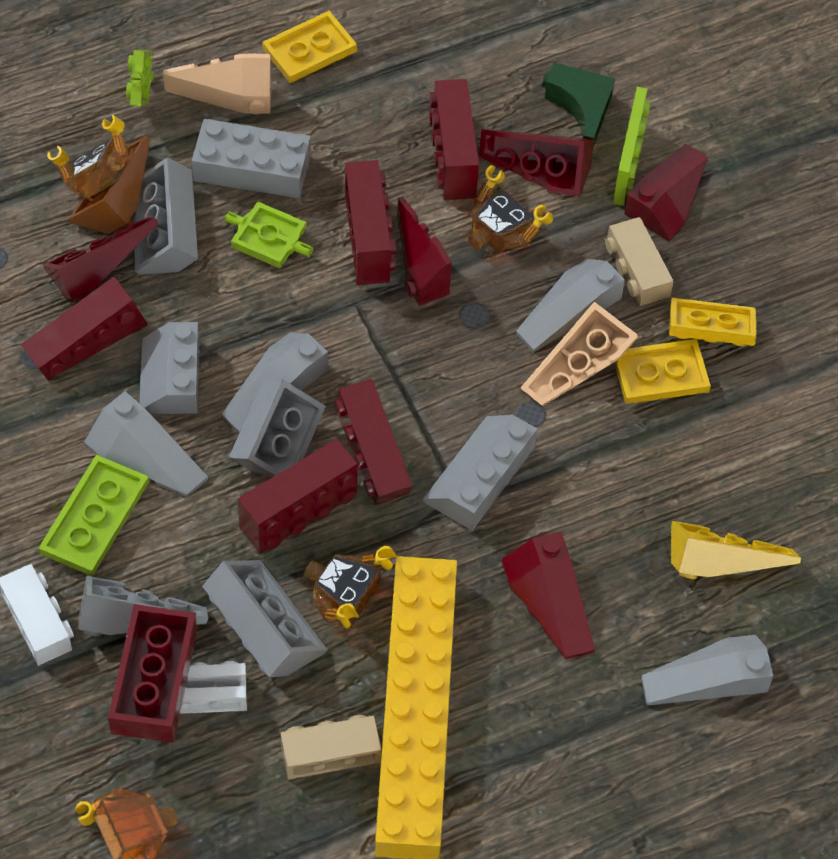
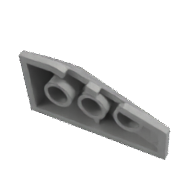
(569, 300)
(293, 358)
(137, 441)
(108, 606)
(716, 671)

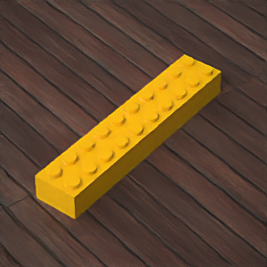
(416, 710)

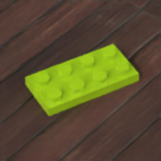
(632, 146)
(94, 515)

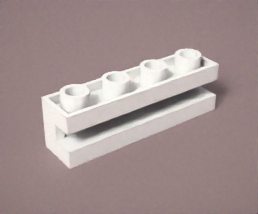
(215, 688)

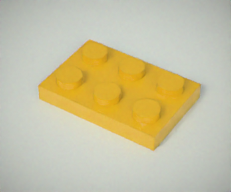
(309, 46)
(712, 322)
(662, 371)

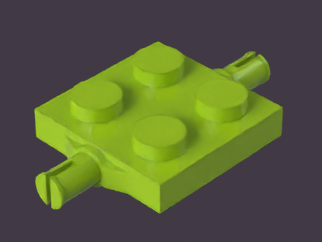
(141, 77)
(268, 234)

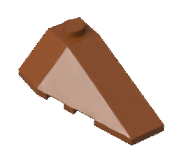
(116, 204)

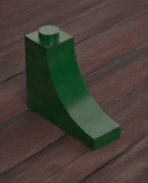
(582, 94)

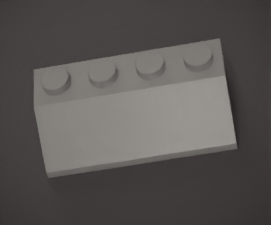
(170, 199)
(482, 469)
(263, 617)

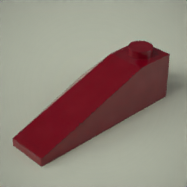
(548, 160)
(667, 192)
(424, 258)
(84, 270)
(548, 586)

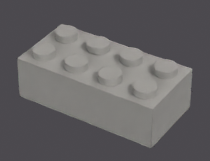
(251, 158)

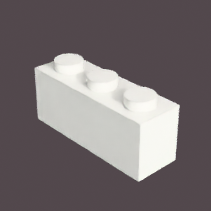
(36, 614)

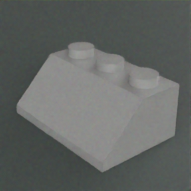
(170, 369)
(276, 428)

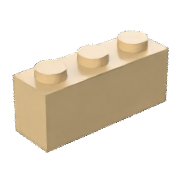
(639, 261)
(330, 746)

